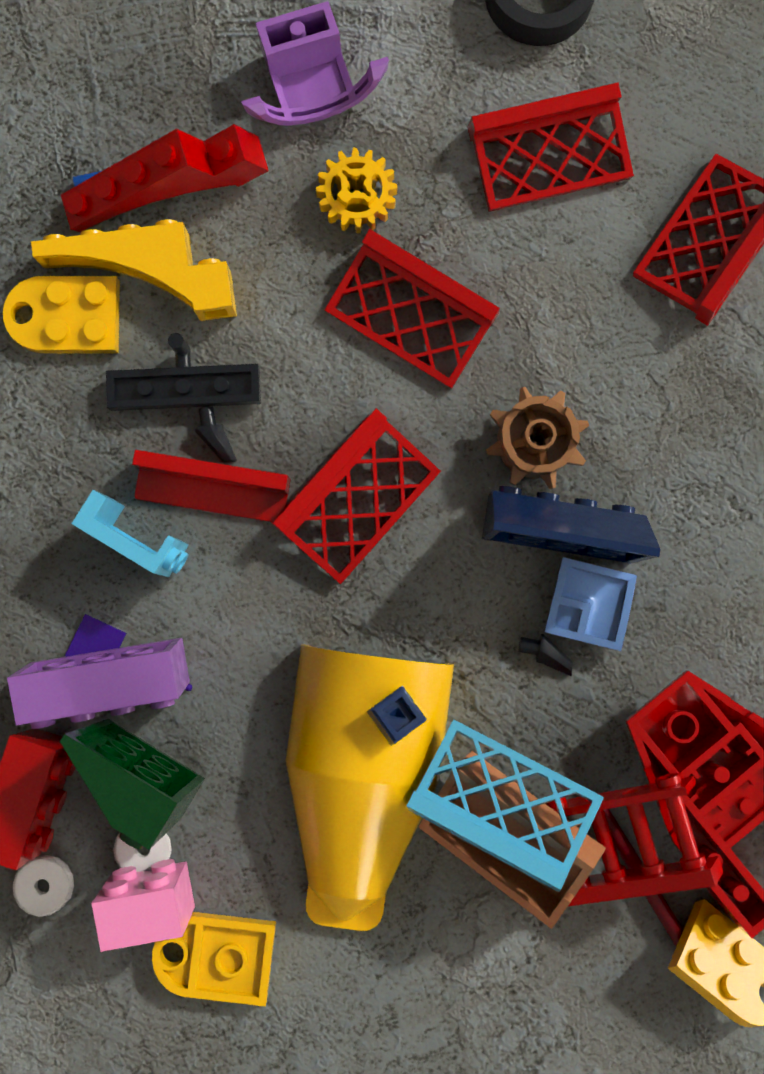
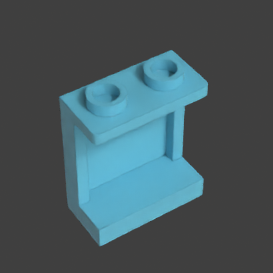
(97, 520)

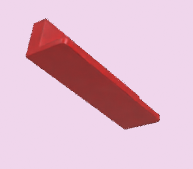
(210, 486)

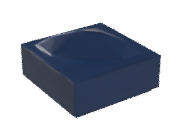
(397, 715)

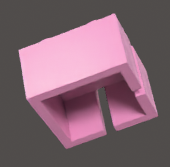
(143, 905)

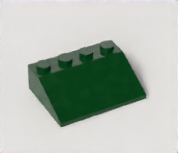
(131, 781)

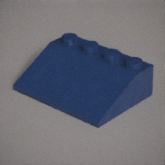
(569, 527)

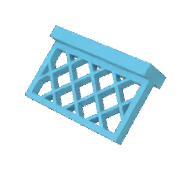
(488, 837)

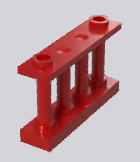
(654, 875)

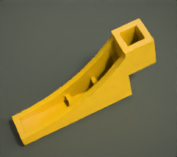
(149, 253)

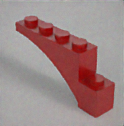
(164, 170)

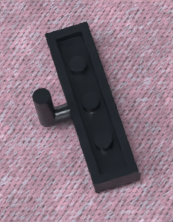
(183, 384)

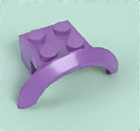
(308, 69)

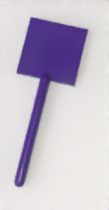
(97, 636)

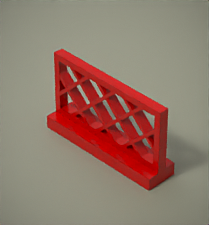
(543, 115)
(734, 261)
(428, 280)
(330, 475)

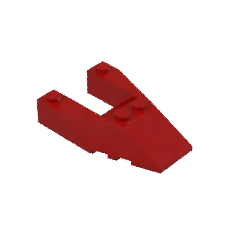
(719, 742)

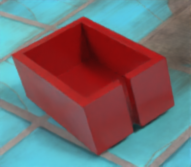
(30, 794)

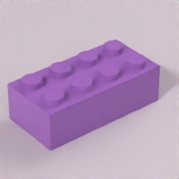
(99, 682)

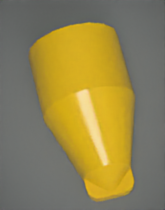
(350, 780)

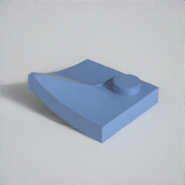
(591, 604)

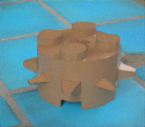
(547, 418)

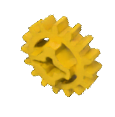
(354, 174)

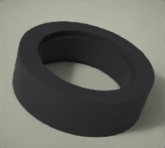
(538, 28)

